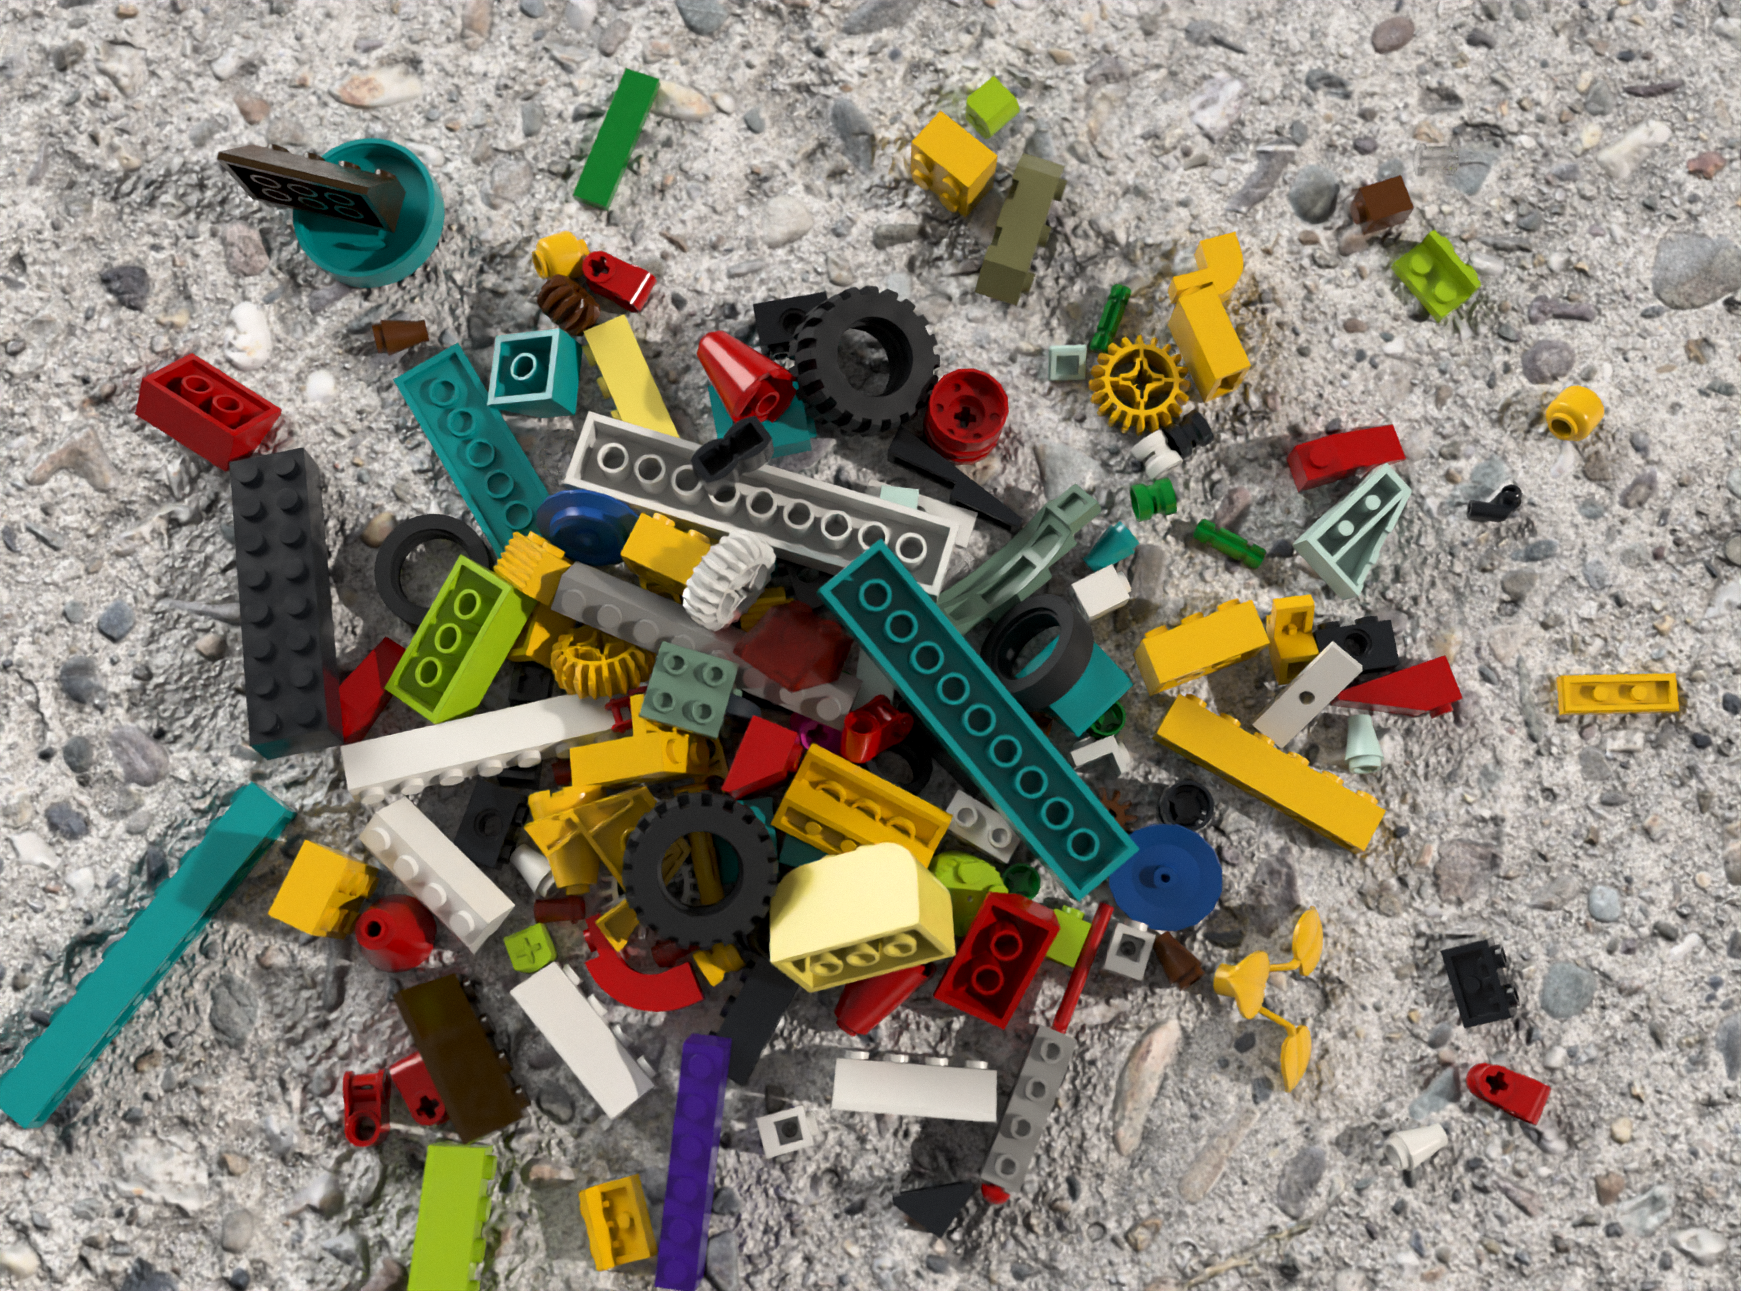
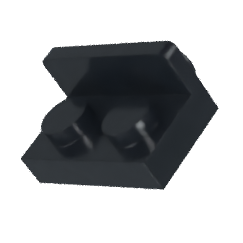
(1480, 982)

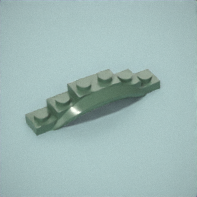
(1019, 565)

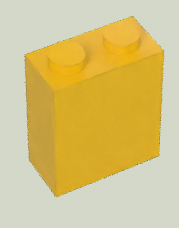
(1208, 343)

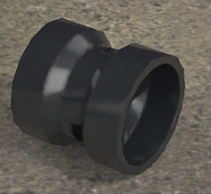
(1189, 434)

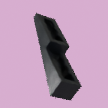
(917, 457)
(529, 684)

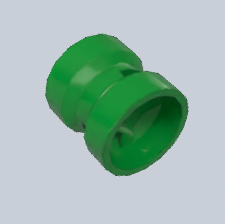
(1153, 499)
(1113, 718)
(1024, 880)

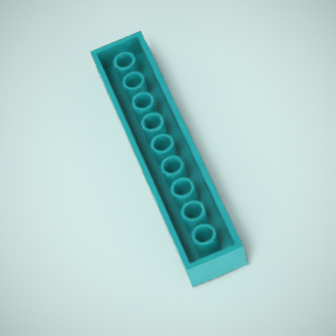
(977, 721)

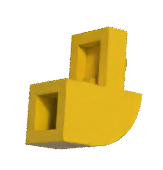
(1218, 265)
(1291, 636)

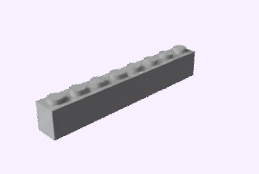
(650, 619)

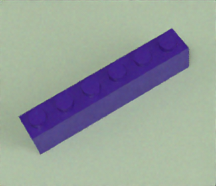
(693, 1162)

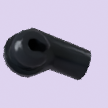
(1498, 508)

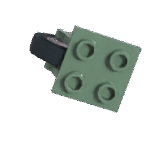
(696, 694)

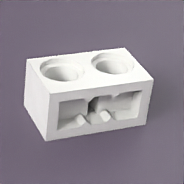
(981, 828)

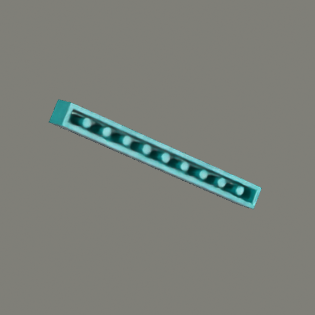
(143, 955)

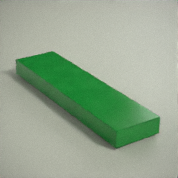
(616, 139)

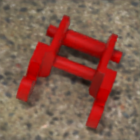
(615, 704)

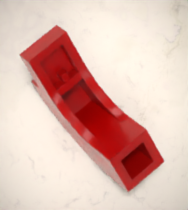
(646, 992)

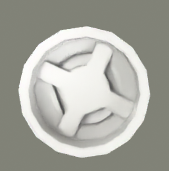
(1156, 455)

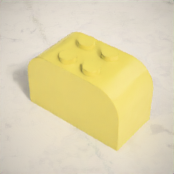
(859, 917)

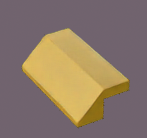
(847, 807)

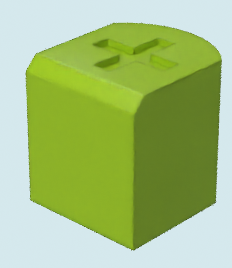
(990, 108)
(531, 949)

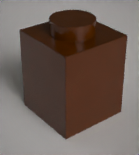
(1381, 205)

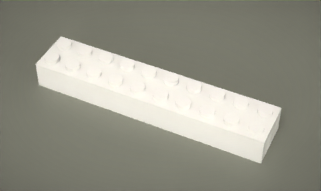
(794, 513)

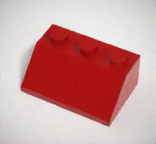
(206, 410)
(764, 760)
(998, 957)

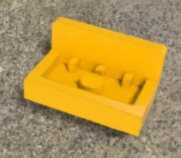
(617, 1222)

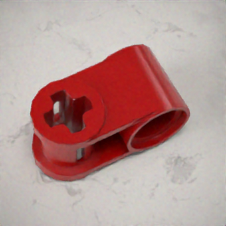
(624, 282)
(873, 729)
(418, 1090)
(1512, 1091)
(367, 1103)

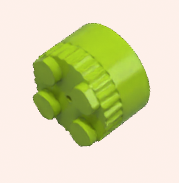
(968, 884)

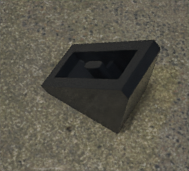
(934, 1205)

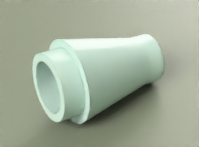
(1362, 746)

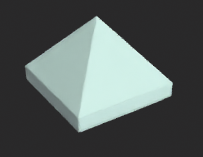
(1067, 362)

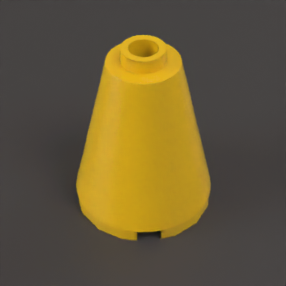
(576, 862)

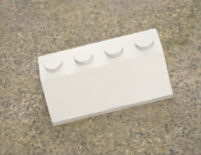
(436, 873)
(585, 1038)
(915, 1089)

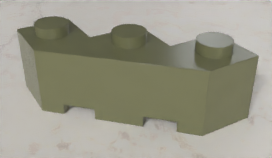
(1021, 229)

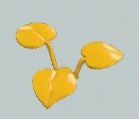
(1247, 986)

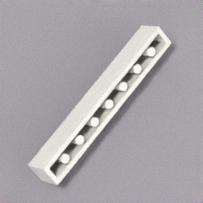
(477, 745)

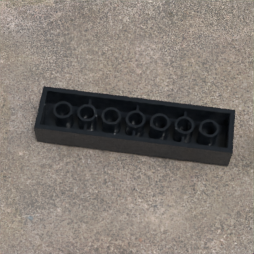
(285, 605)

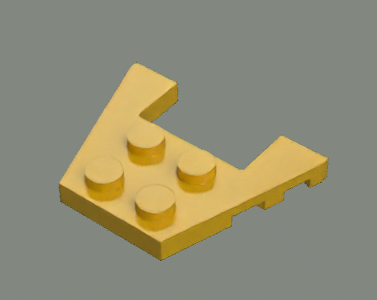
(607, 829)

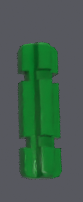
(1110, 318)
(1229, 543)

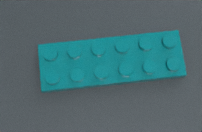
(474, 445)

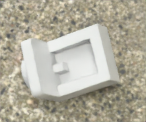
(1090, 751)

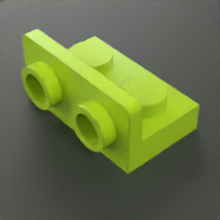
(1437, 276)

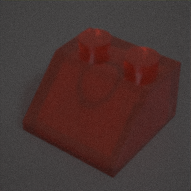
(795, 647)

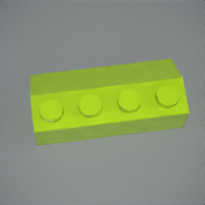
(460, 643)
(452, 1217)

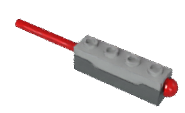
(1037, 1081)

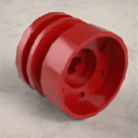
(967, 397)

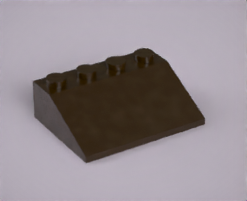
(316, 186)
(463, 1056)

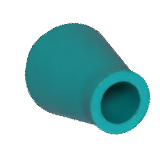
(1111, 547)

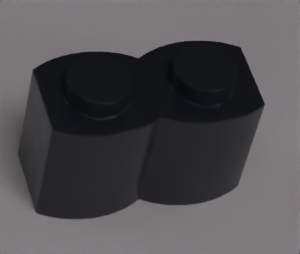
(740, 451)

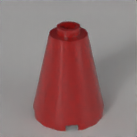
(745, 378)
(396, 933)
(872, 999)

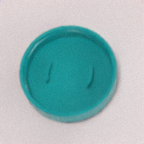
(369, 255)

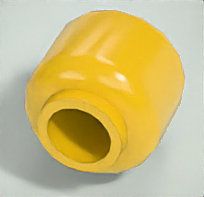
(560, 255)
(1574, 413)

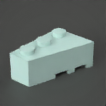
(1351, 533)

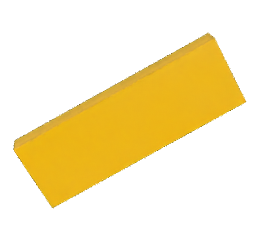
(1617, 694)

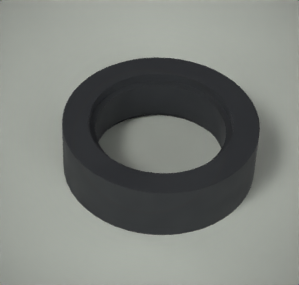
(403, 541)
(1061, 668)

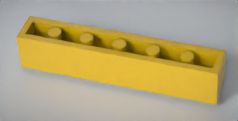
(1269, 774)

